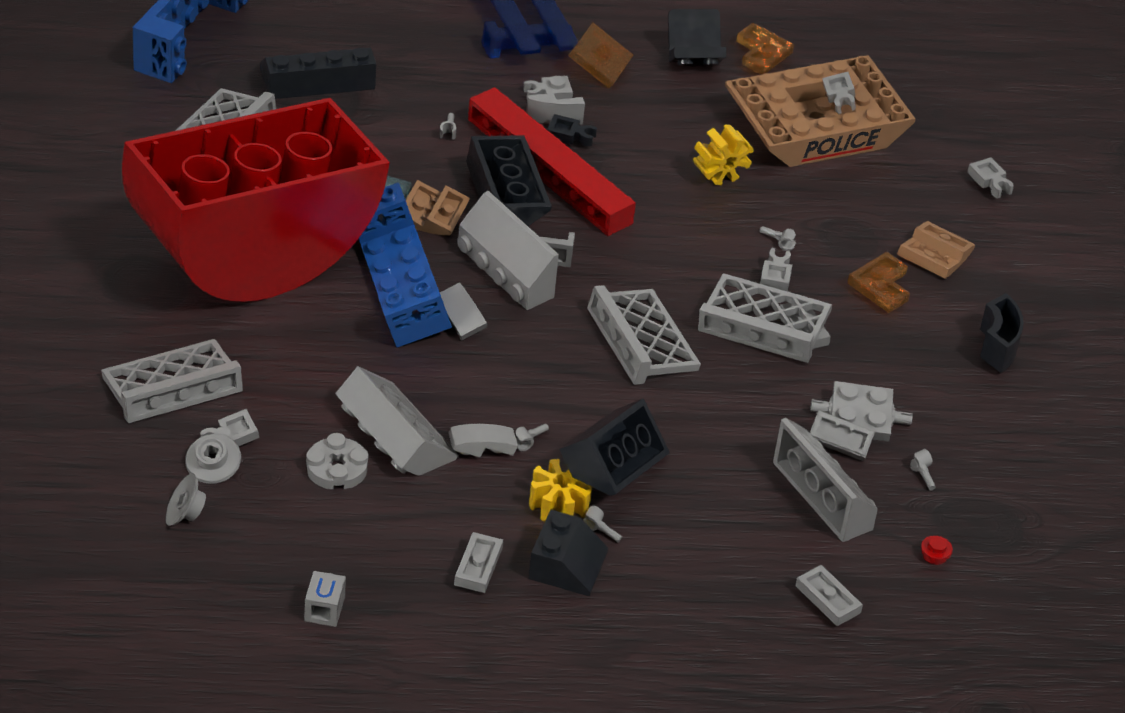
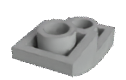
(544, 106)
(462, 311)
(474, 439)

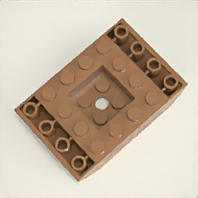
(804, 128)

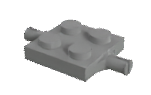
(864, 406)

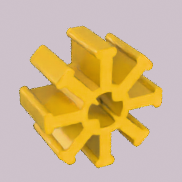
(723, 154)
(558, 491)

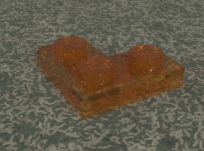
(765, 48)
(878, 279)

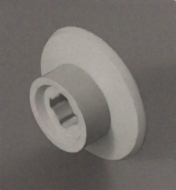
(215, 469)
(186, 501)

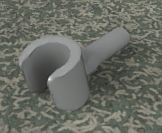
(448, 126)
(785, 238)
(525, 438)
(921, 461)
(594, 520)

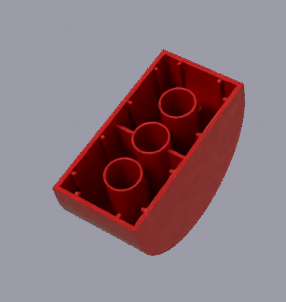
(257, 196)

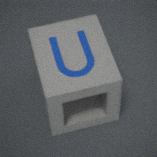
(325, 598)

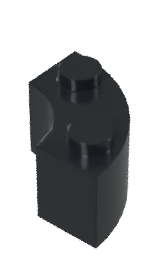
(1002, 329)

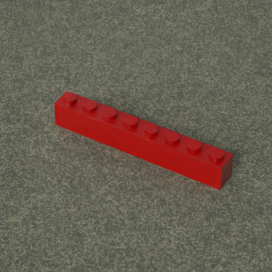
(556, 163)

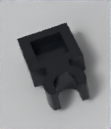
(569, 129)

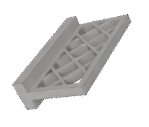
(237, 100)
(758, 330)
(624, 337)
(167, 392)

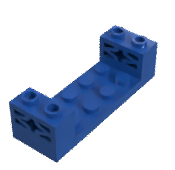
(160, 35)
(402, 272)

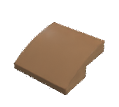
(435, 210)
(936, 249)

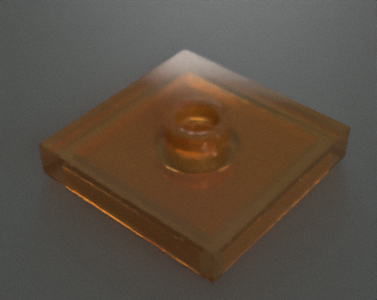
(600, 55)

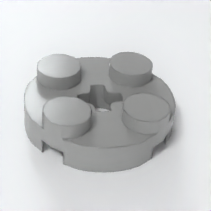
(340, 449)

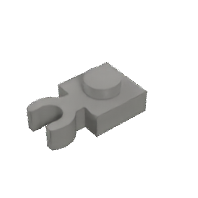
(556, 84)
(840, 90)
(990, 174)
(777, 271)
(235, 426)

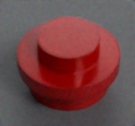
(936, 549)

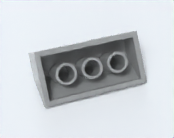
(509, 252)
(394, 423)
(823, 482)

